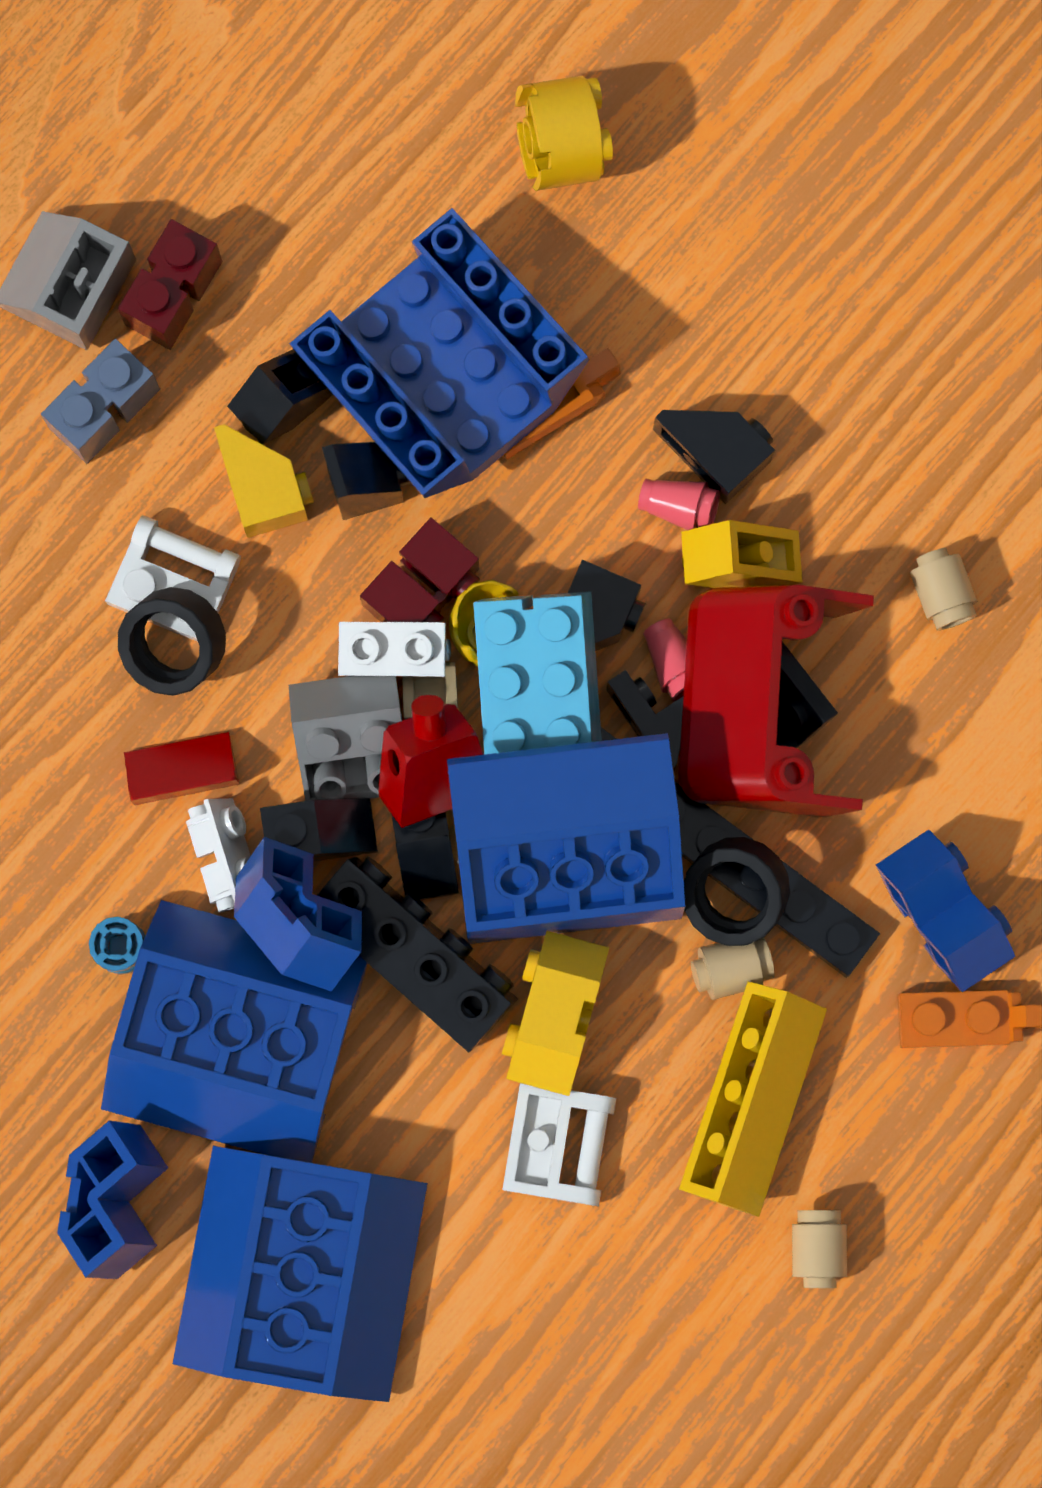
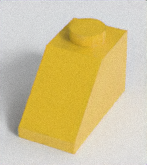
(262, 483)
(741, 555)

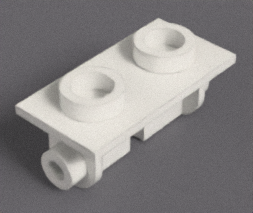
(393, 649)
(220, 830)

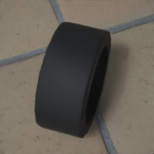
(145, 666)
(708, 919)

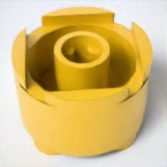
(562, 132)

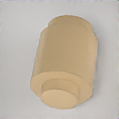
(944, 589)
(726, 969)
(819, 1248)

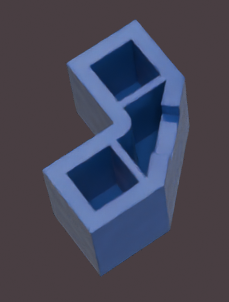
(932, 890)
(293, 927)
(99, 1220)

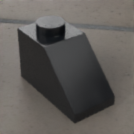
(278, 397)
(717, 446)
(363, 478)
(613, 602)
(323, 827)

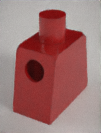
(415, 759)

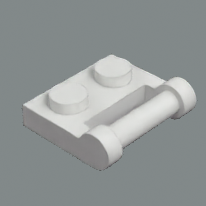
(140, 578)
(540, 1141)

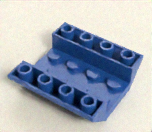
(445, 360)
(567, 838)
(225, 1039)
(300, 1275)

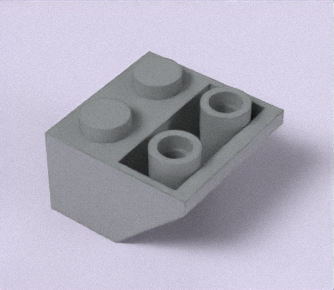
(67, 277)
(341, 732)

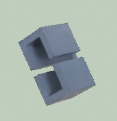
(81, 413)

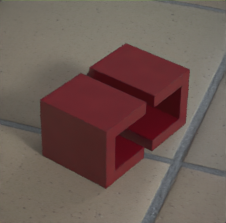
(155, 300)
(438, 562)

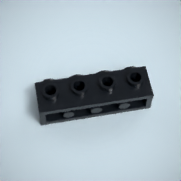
(418, 957)

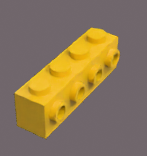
(753, 1098)

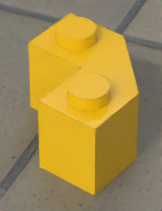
(556, 1013)

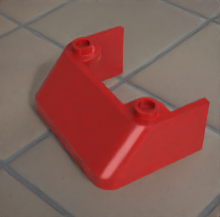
(734, 698)

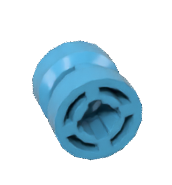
(122, 950)

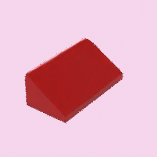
(180, 768)

